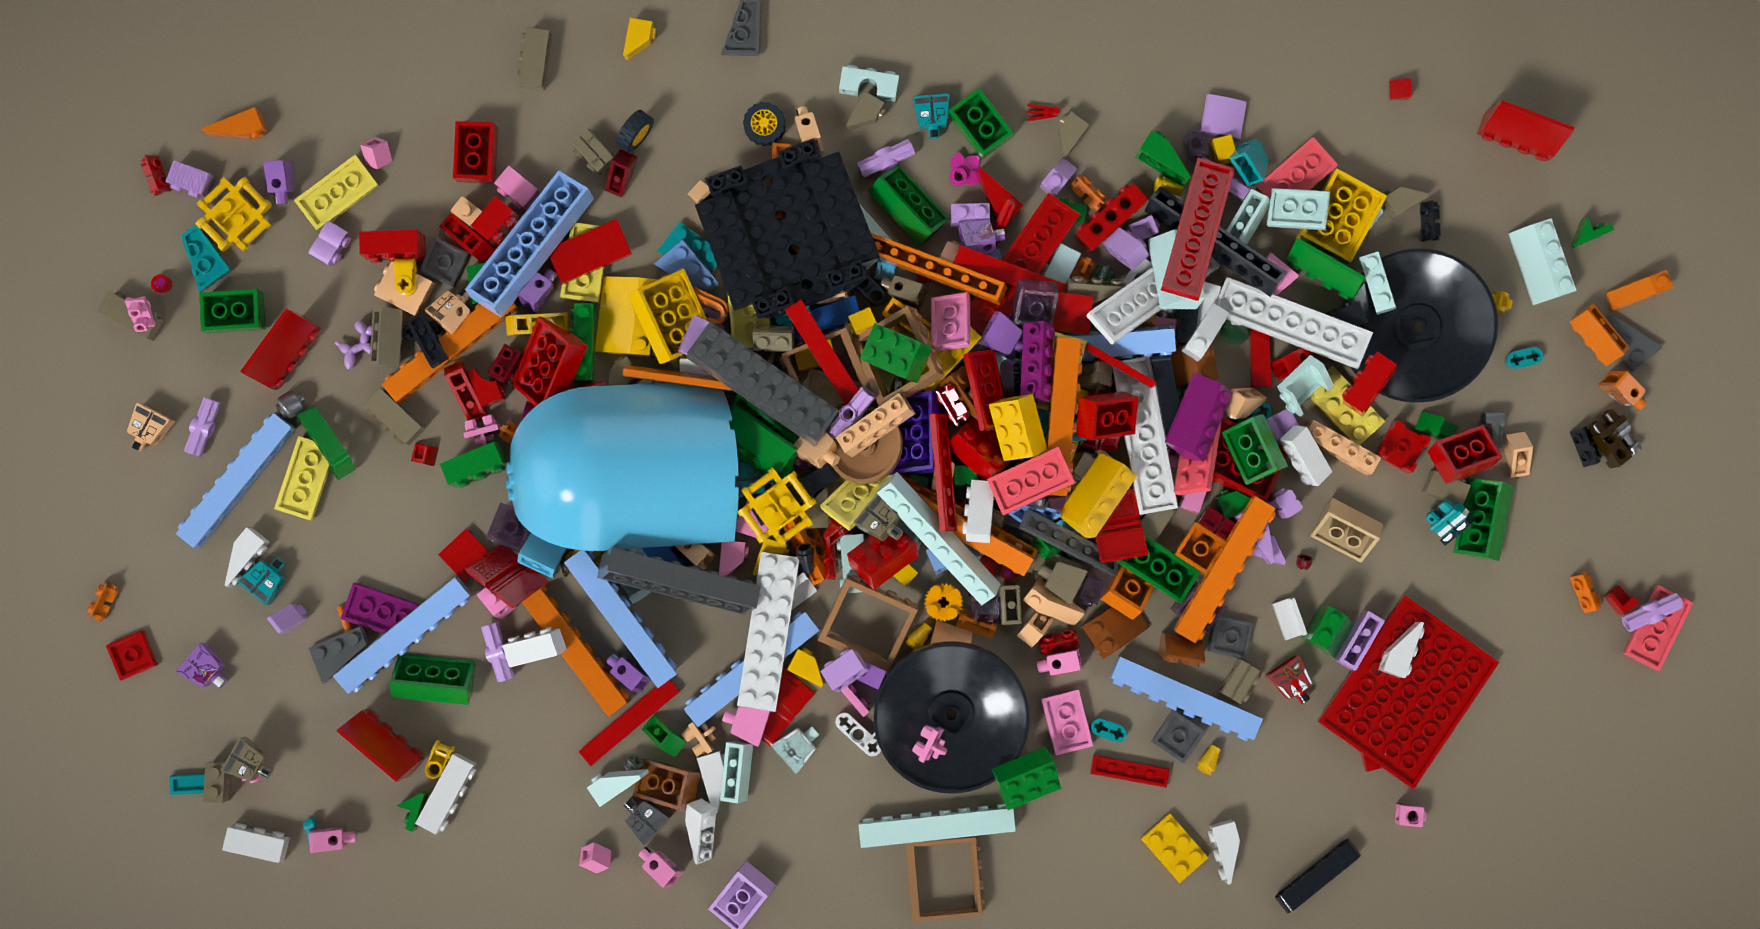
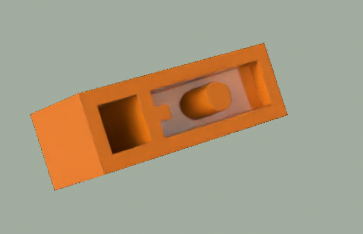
(243, 125)
(1639, 290)

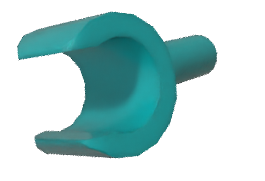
(308, 825)

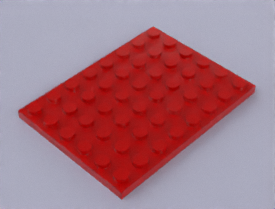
(1410, 718)

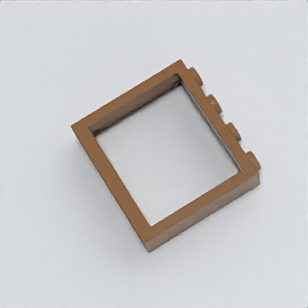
(921, 334)
(786, 363)
(889, 597)
(977, 883)

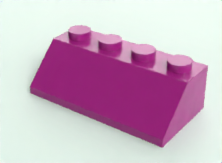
(1198, 417)

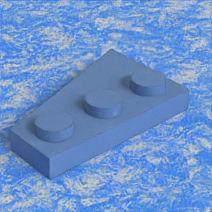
(684, 257)

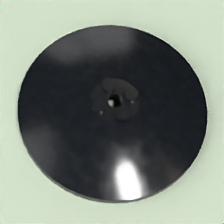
(1456, 318)
(983, 734)

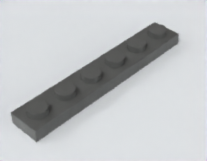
(1065, 540)

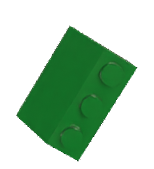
(1254, 449)

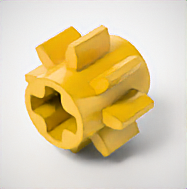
(1502, 301)

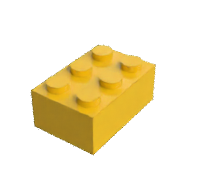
(1018, 427)

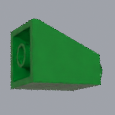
(1328, 630)

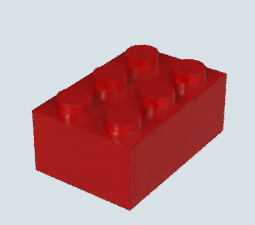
(475, 152)
(495, 222)
(392, 245)
(1368, 383)
(1107, 415)
(978, 450)
(1464, 454)
(880, 560)

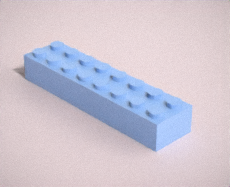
(529, 243)
(622, 618)

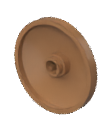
(874, 461)

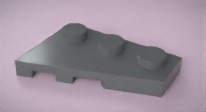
(745, 31)
(1640, 345)
(337, 651)

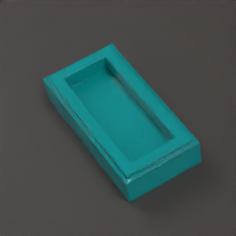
(187, 784)

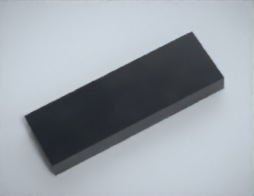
(427, 340)

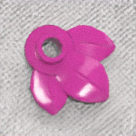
(965, 167)

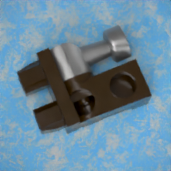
(1609, 437)

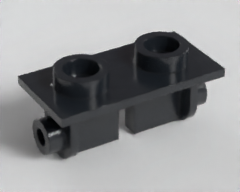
(1429, 213)
(1588, 454)

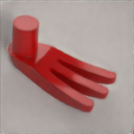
(1049, 112)

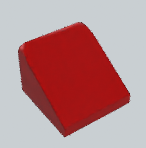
(1400, 89)
(424, 454)

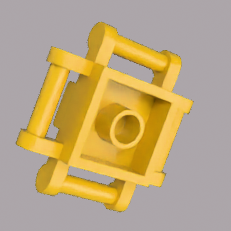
(234, 214)
(776, 507)

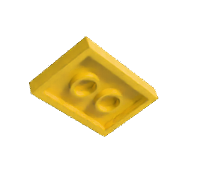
(1174, 848)

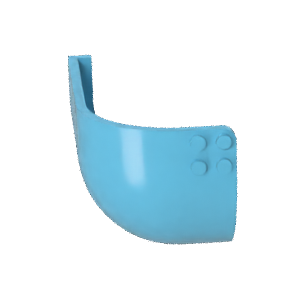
(626, 467)

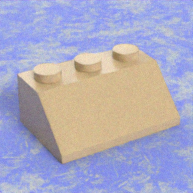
(1347, 530)

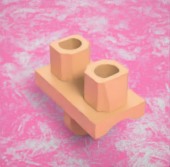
(704, 745)

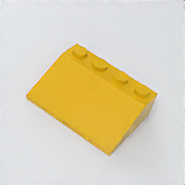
(1349, 218)
(666, 312)
(618, 324)

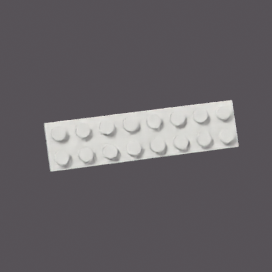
(1131, 306)
(1294, 323)
(1147, 446)
(768, 632)

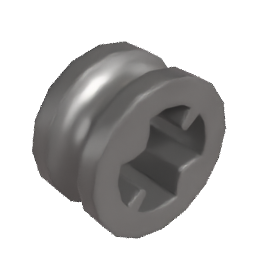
(633, 762)

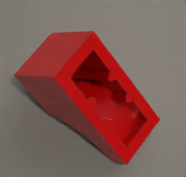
(487, 392)

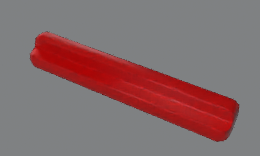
(1005, 215)

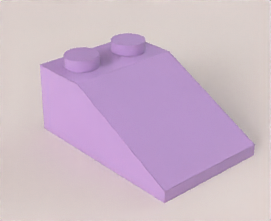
(742, 896)

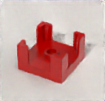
(1401, 447)

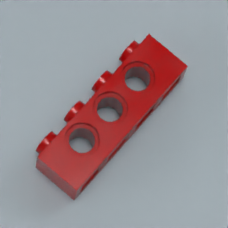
(1136, 201)

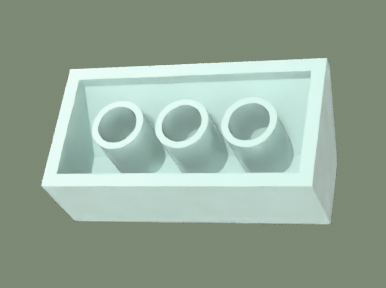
(1160, 251)
(1542, 261)

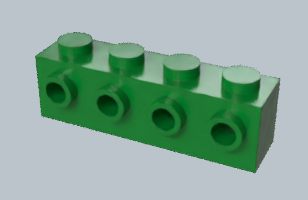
(585, 329)

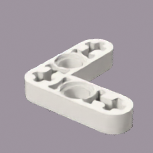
(862, 743)

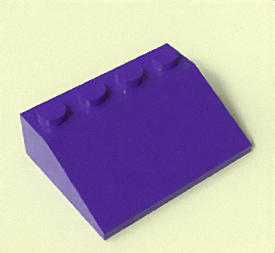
(916, 434)

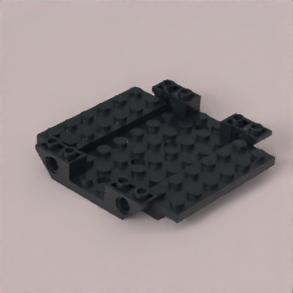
(819, 220)

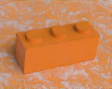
(1599, 335)

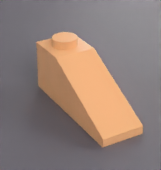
(1049, 604)

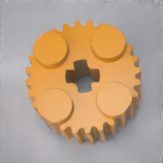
(934, 608)

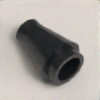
(805, 555)

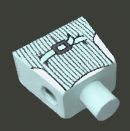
(796, 747)

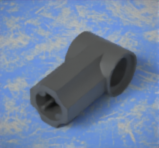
(1494, 422)

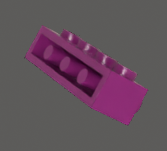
(1037, 360)

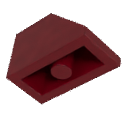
(620, 172)

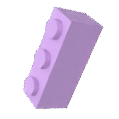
(1359, 640)

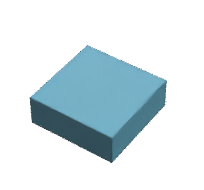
(884, 270)

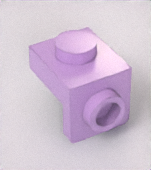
(1145, 228)

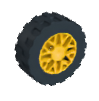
(764, 124)
(634, 130)

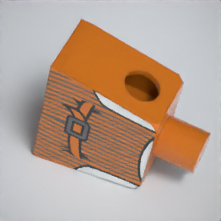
(1623, 388)

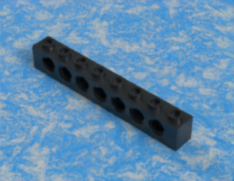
(1226, 249)

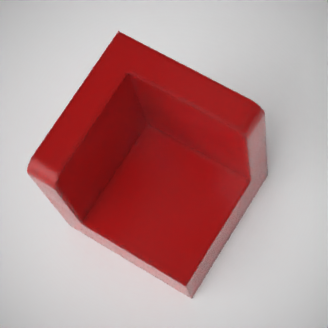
(1620, 600)

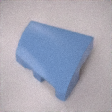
(1048, 513)

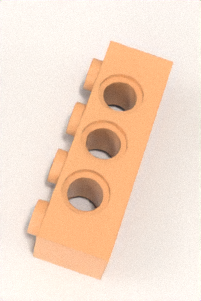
(875, 425)
(1343, 448)

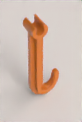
(714, 302)

